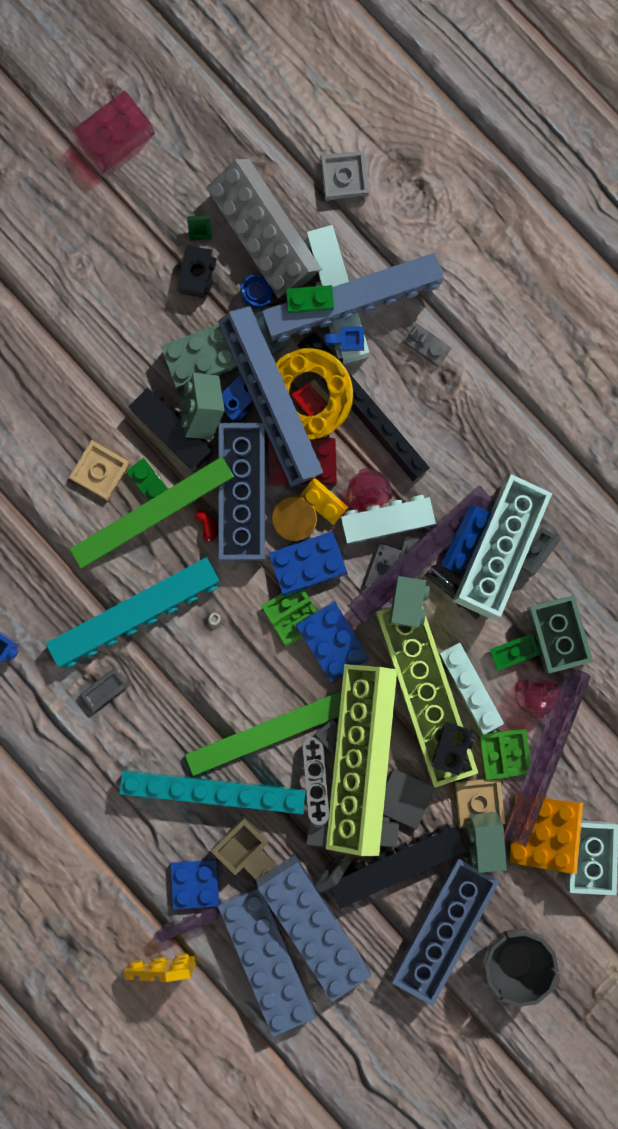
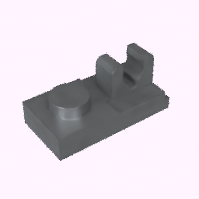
(426, 344)

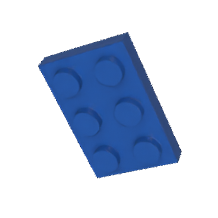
(308, 563)
(332, 640)

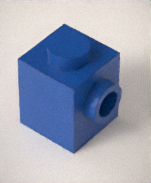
(8, 648)

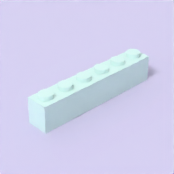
(326, 252)

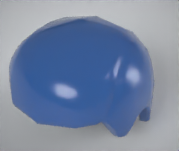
(256, 291)

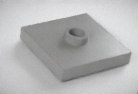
(344, 175)

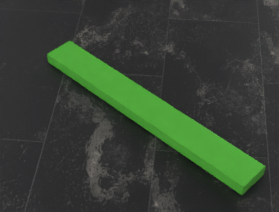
(152, 512)
(264, 734)

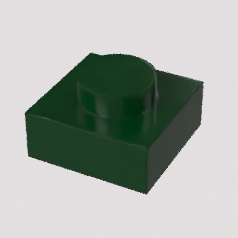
(199, 227)

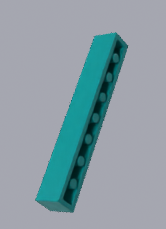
(132, 613)
(212, 791)

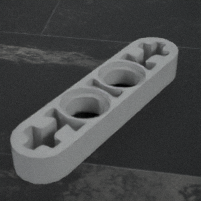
(315, 781)

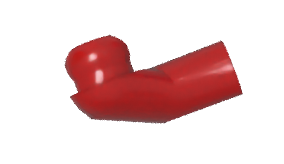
(209, 525)

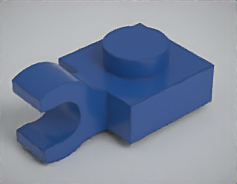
(350, 339)

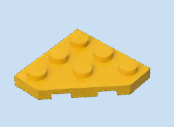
(166, 970)

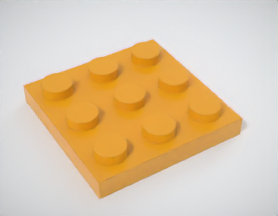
(553, 838)

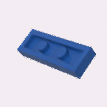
(465, 538)

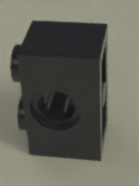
(195, 258)

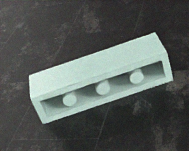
(388, 520)
(470, 688)

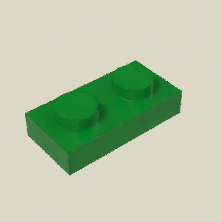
(310, 299)
(146, 479)
(514, 652)

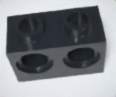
(446, 746)

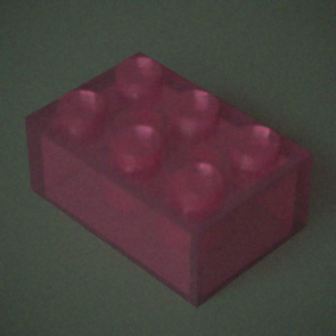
(113, 131)

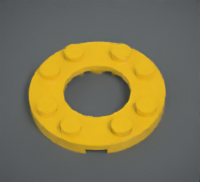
(337, 381)

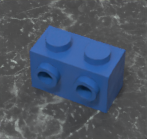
(237, 400)

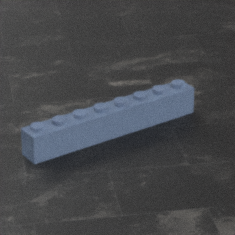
(359, 295)
(270, 396)

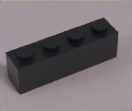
(167, 427)

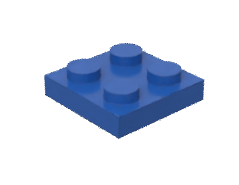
(195, 884)

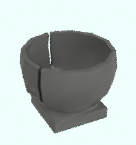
(520, 967)

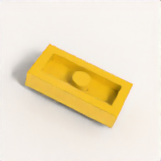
(324, 501)

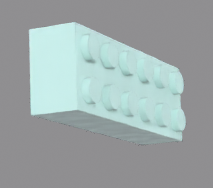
(502, 547)

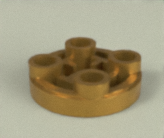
(294, 518)

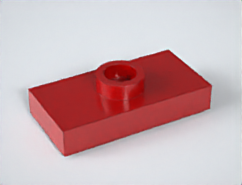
(309, 400)

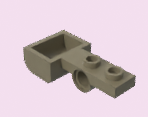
(243, 848)

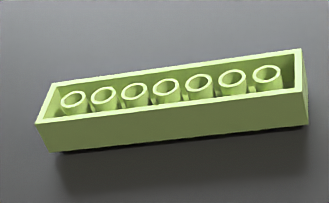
(424, 692)
(361, 760)

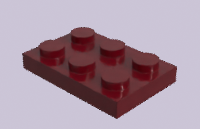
(326, 454)

